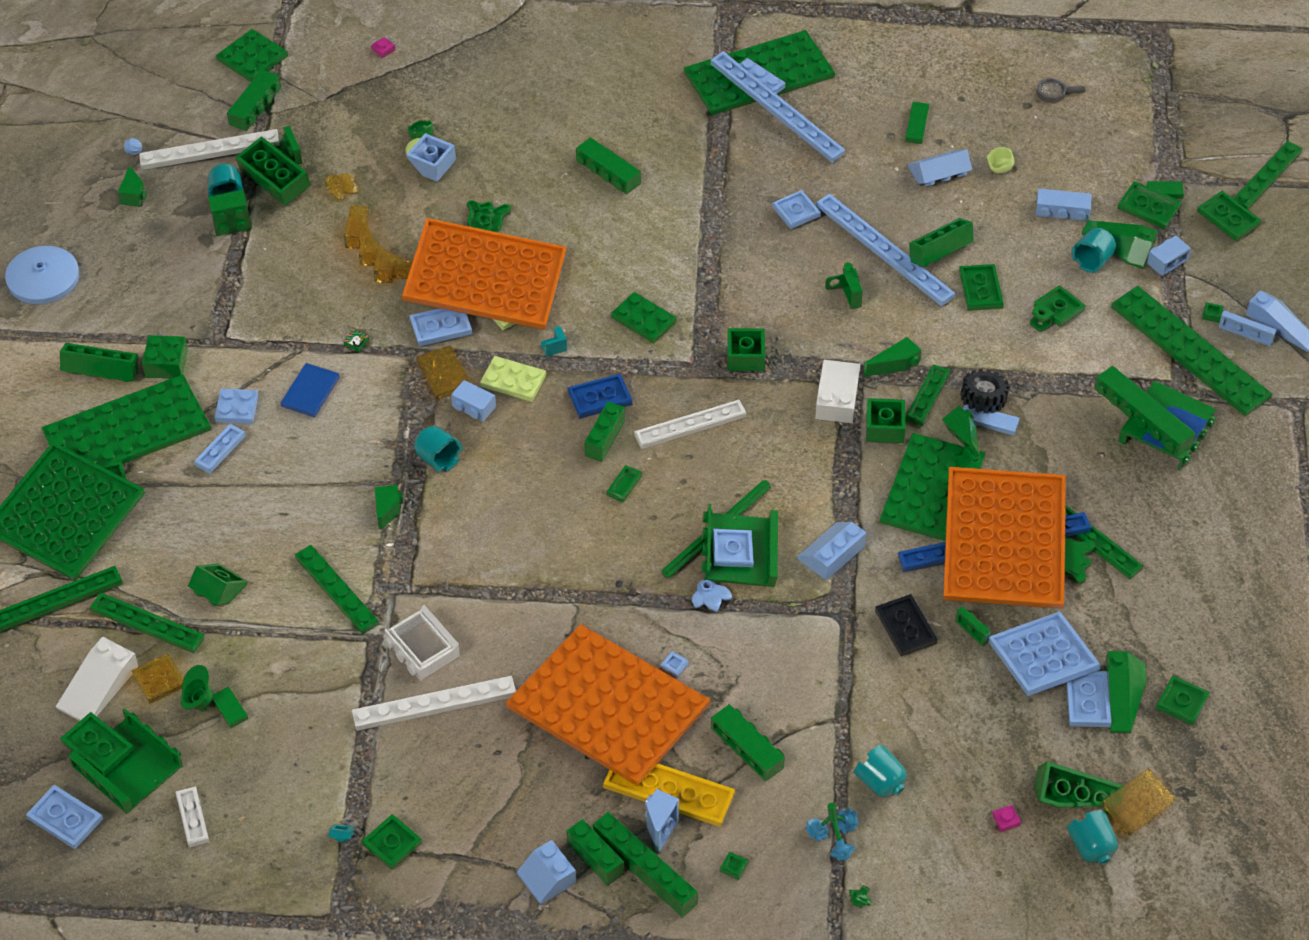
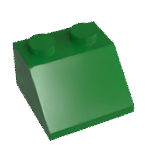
(216, 583)

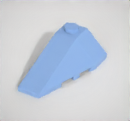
(1275, 314)

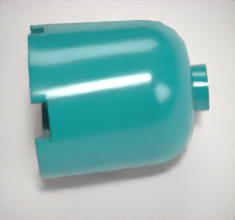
(223, 179)
(1094, 249)
(438, 448)
(882, 772)
(1094, 837)

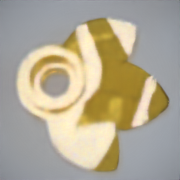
(341, 185)

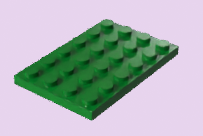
(921, 485)

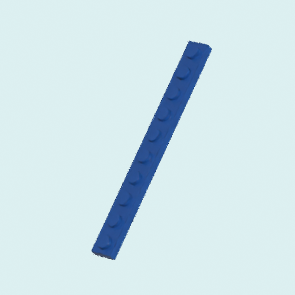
(935, 553)

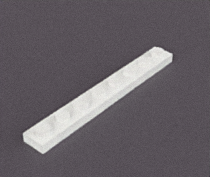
(204, 150)
(433, 703)

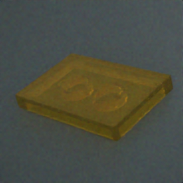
(442, 371)
(1138, 801)

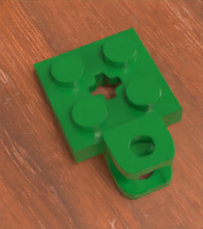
(1047, 311)

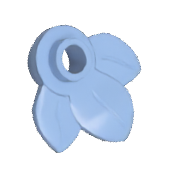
(710, 596)

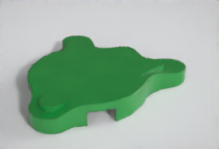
(485, 216)
(1075, 558)

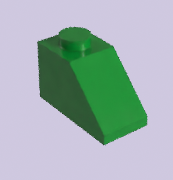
(132, 189)
(387, 504)

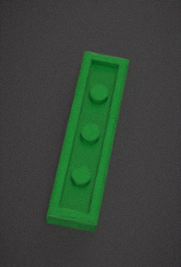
(927, 395)

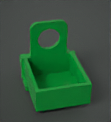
(850, 284)

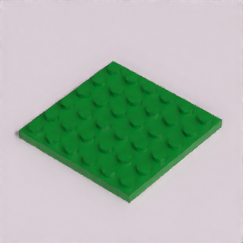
(65, 510)

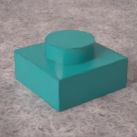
(341, 832)

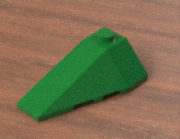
(1131, 240)
(1126, 686)
(1071, 788)

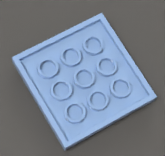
(1044, 653)

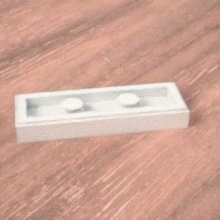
(192, 817)

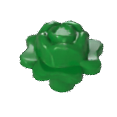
(859, 897)

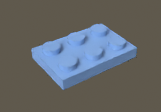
(439, 326)
(1089, 700)
(64, 817)

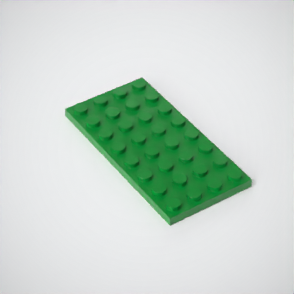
(789, 58)
(132, 424)

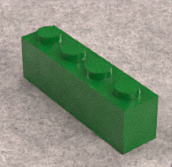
(254, 100)
(608, 165)
(941, 242)
(98, 362)
(747, 742)

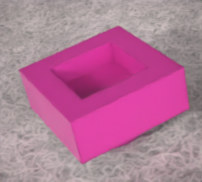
(383, 47)
(1006, 818)

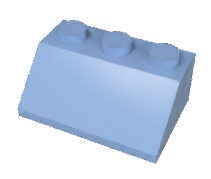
(941, 167)
(834, 548)

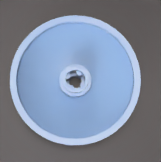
(42, 274)

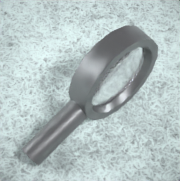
(1054, 90)

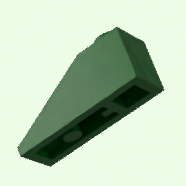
(894, 359)
(962, 427)

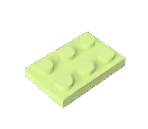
(513, 378)

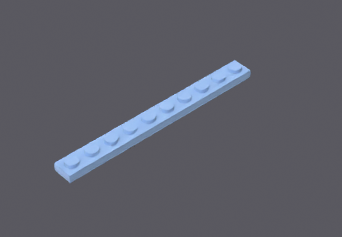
(777, 107)
(885, 249)

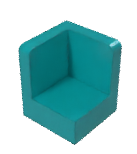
(555, 345)

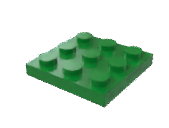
(251, 54)

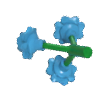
(844, 821)

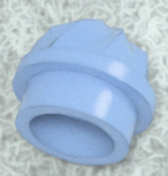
(132, 146)

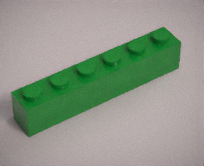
(1144, 410)
(647, 865)

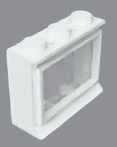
(422, 643)

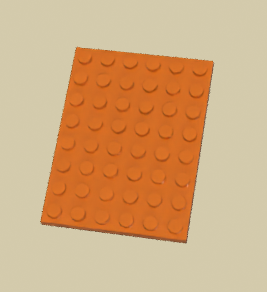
(484, 273)
(1005, 538)
(608, 704)

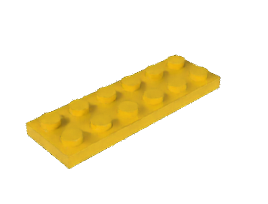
(696, 796)

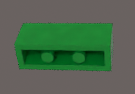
(604, 431)
(595, 852)

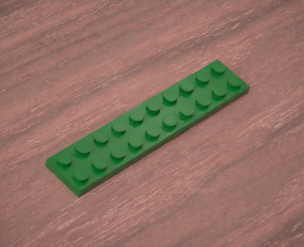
(1191, 351)

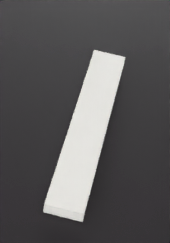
(690, 424)

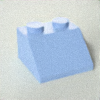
(432, 156)
(661, 816)
(547, 872)

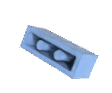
(1063, 204)

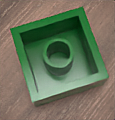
(229, 213)
(746, 349)
(164, 356)
(885, 420)

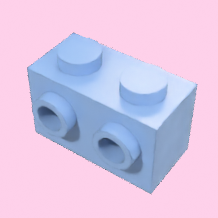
(1168, 255)
(473, 400)

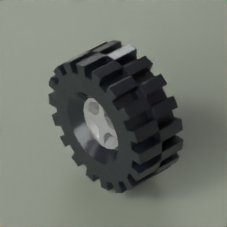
(984, 391)

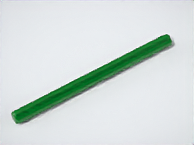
(695, 547)

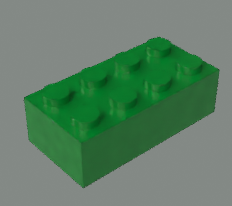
(273, 171)

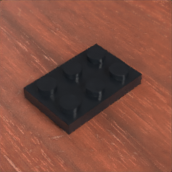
(906, 625)

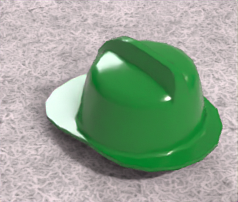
(196, 689)

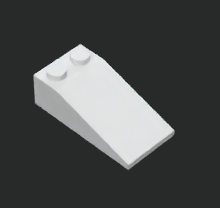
(837, 391)
(97, 679)

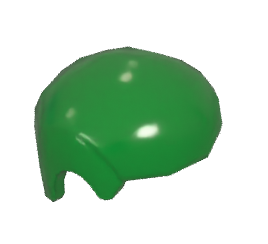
(419, 128)

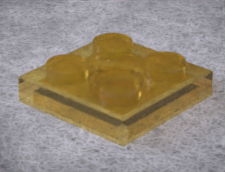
(158, 678)

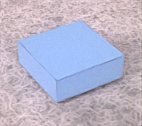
(674, 664)

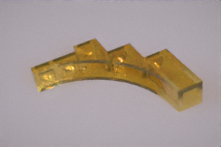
(371, 253)

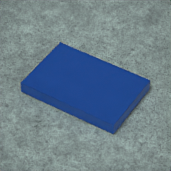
(310, 390)
(592, 396)

